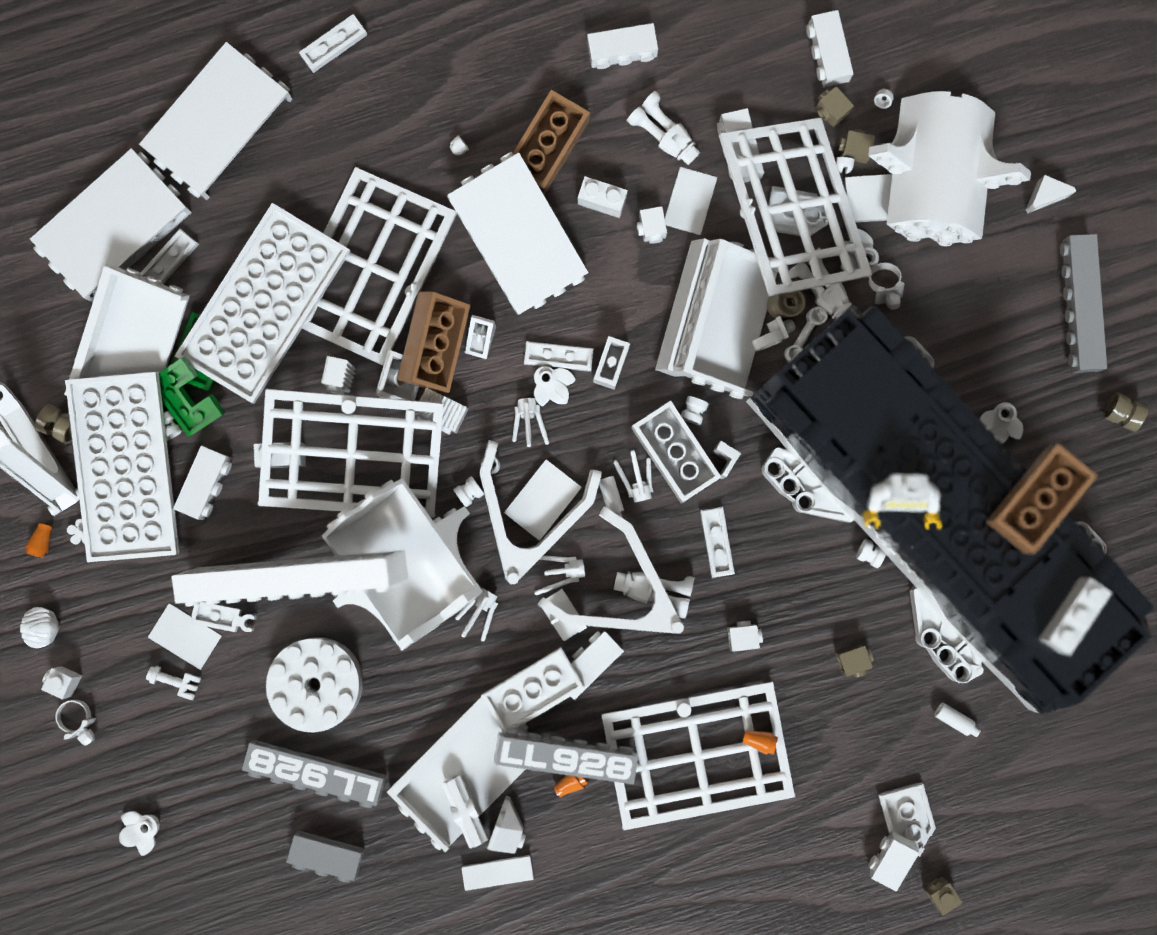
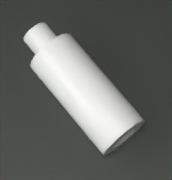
(611, 495)
(956, 720)

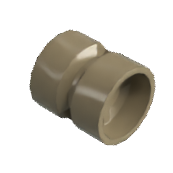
(786, 304)
(1128, 413)
(54, 422)

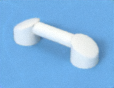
(814, 317)

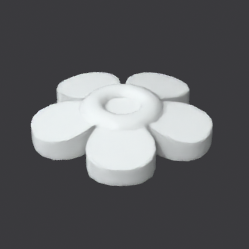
(78, 531)

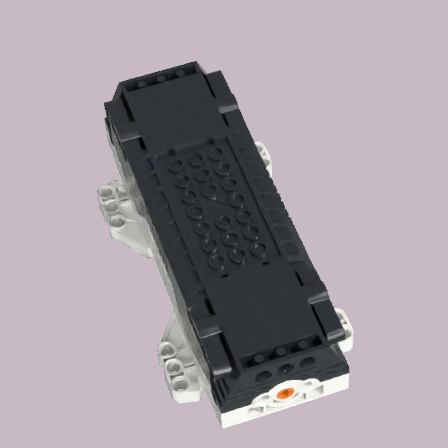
(873, 408)

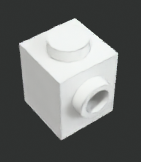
(652, 225)
(744, 636)
(61, 682)

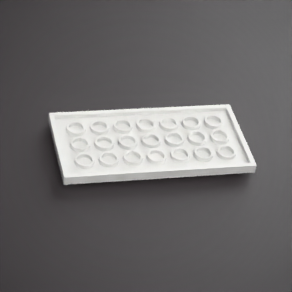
(263, 303)
(122, 466)

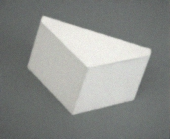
(1048, 192)
(480, 336)

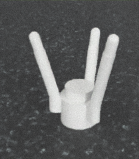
(527, 408)
(640, 490)
(573, 569)
(484, 601)

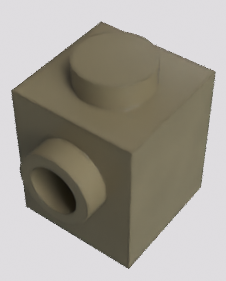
(833, 106)
(856, 145)
(855, 660)
(942, 895)

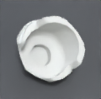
(39, 627)

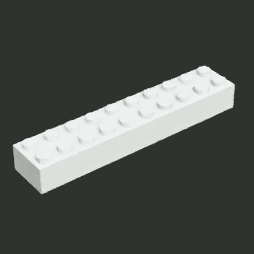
(291, 578)

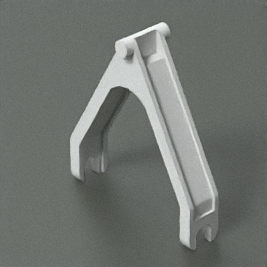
(30, 458)
(519, 560)
(662, 614)

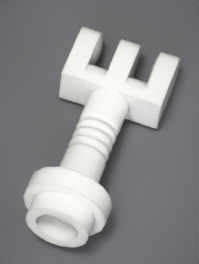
(155, 675)

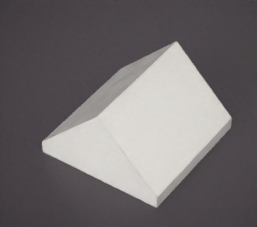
(388, 384)

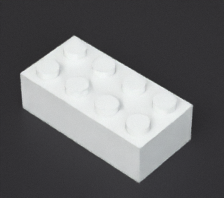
(675, 452)

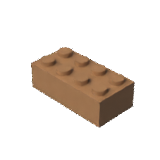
(551, 138)
(434, 342)
(1041, 499)

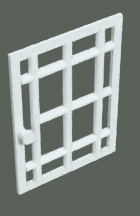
(795, 205)
(423, 231)
(351, 454)
(698, 755)

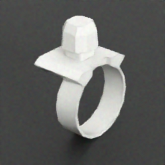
(892, 295)
(778, 331)
(84, 735)

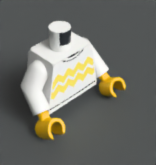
(904, 494)

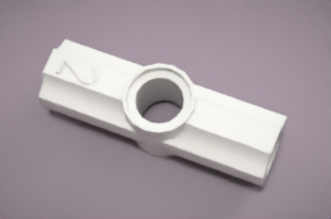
(465, 811)

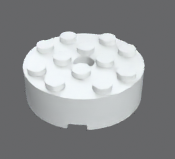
(291, 689)

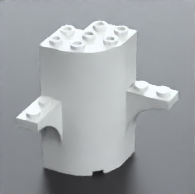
(943, 168)
(437, 577)

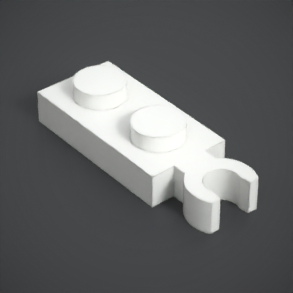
(220, 617)

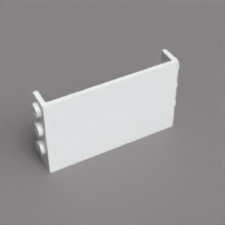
(214, 119)
(110, 223)
(517, 233)
(724, 319)
(129, 325)
(464, 751)

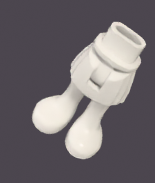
(676, 140)
(832, 299)
(639, 589)

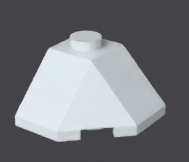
(507, 830)

